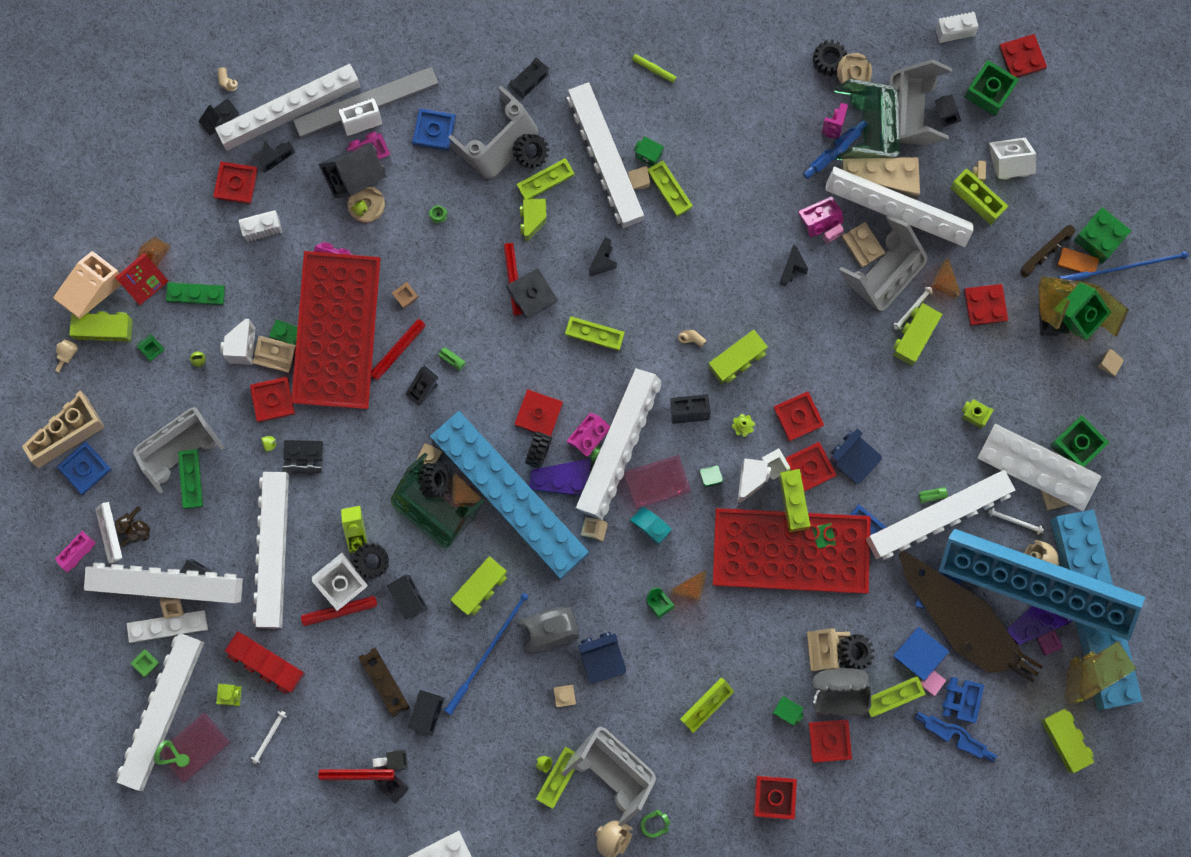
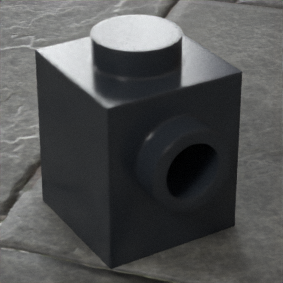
(947, 110)

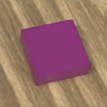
(1049, 642)

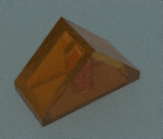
(154, 249)
(945, 281)
(463, 493)
(691, 588)

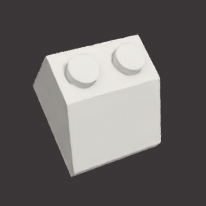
(1013, 158)
(239, 344)
(753, 476)
(339, 581)

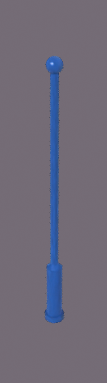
(1086, 275)
(464, 687)

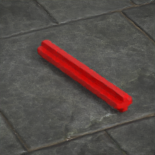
(511, 271)
(398, 349)
(330, 613)
(356, 774)

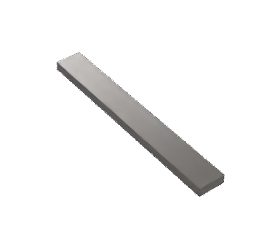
(382, 95)

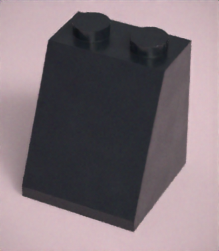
(353, 170)

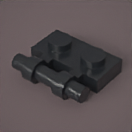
(305, 451)

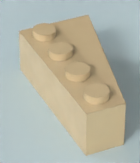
(893, 173)
(64, 431)

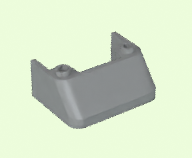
(911, 89)
(498, 154)
(893, 270)
(161, 449)
(617, 768)

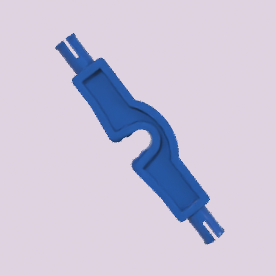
(840, 144)
(964, 742)

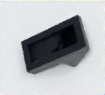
(217, 116)
(272, 158)
(794, 262)
(601, 263)
(422, 385)
(392, 789)

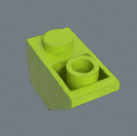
(534, 217)
(353, 527)

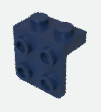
(855, 457)
(602, 657)

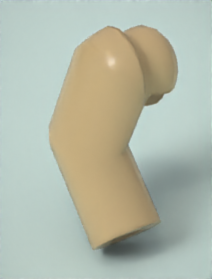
(224, 81)
(691, 336)

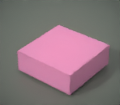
(832, 234)
(933, 683)

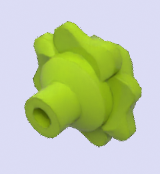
(743, 425)

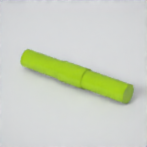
(654, 68)

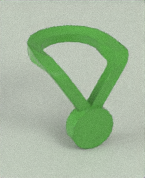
(182, 760)
(665, 820)

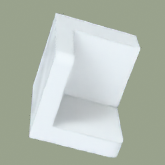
(777, 463)

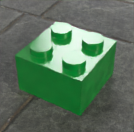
(991, 88)
(1102, 235)
(1085, 311)
(1080, 442)

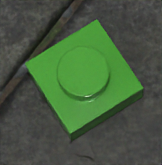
(145, 663)

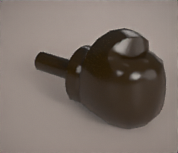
(123, 523)
(137, 531)

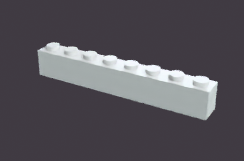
(288, 107)
(605, 155)
(899, 206)
(619, 444)
(940, 514)
(271, 550)
(163, 584)
(160, 711)

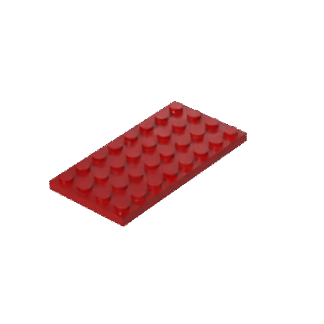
(336, 330)
(760, 552)

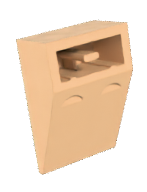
(87, 285)

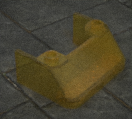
(1054, 303)
(1096, 672)

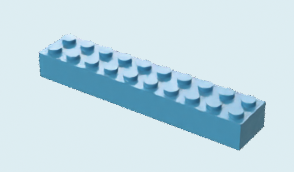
(509, 495)
(1083, 552)
(1042, 584)

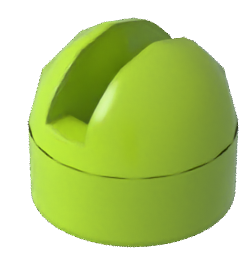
(358, 207)
(197, 362)
(267, 443)
(544, 764)

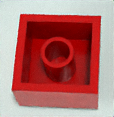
(774, 797)

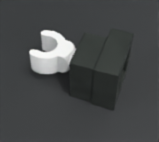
(393, 760)

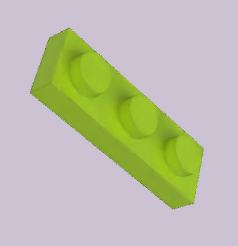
(545, 179)
(670, 188)
(594, 333)
(895, 696)
(707, 705)
(556, 780)

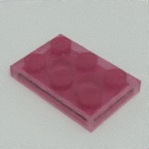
(657, 481)
(200, 742)

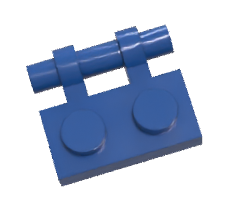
(969, 700)

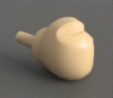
(65, 352)

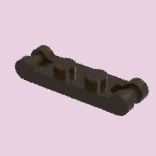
(1041, 256)
(384, 682)

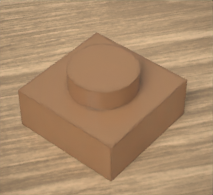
(405, 295)

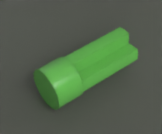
(452, 359)
(933, 495)

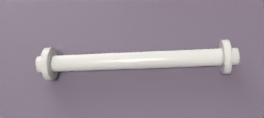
(928, 290)
(1038, 529)
(256, 759)

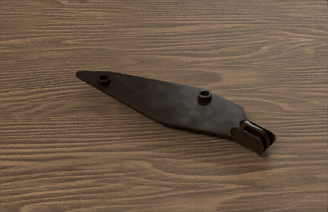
(966, 620)

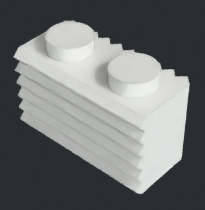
(956, 27)
(360, 117)
(260, 226)

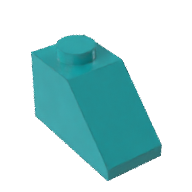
(651, 525)

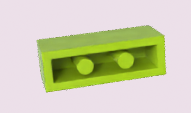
(979, 196)
(102, 327)
(916, 334)
(738, 357)
(794, 500)
(479, 587)
(1068, 740)

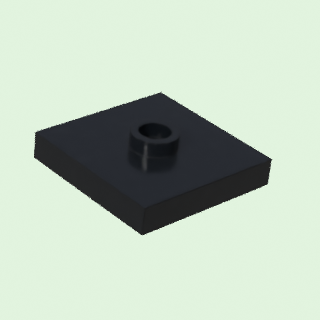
(531, 293)

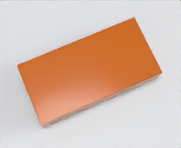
(1077, 261)

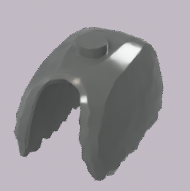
(550, 629)
(842, 692)

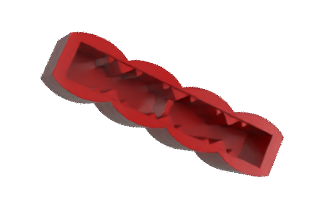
(265, 662)

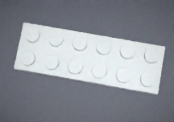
(1039, 467)

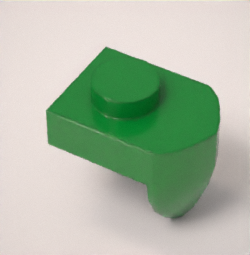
(659, 602)

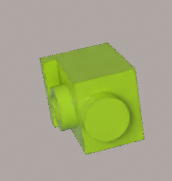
(977, 420)
(229, 695)

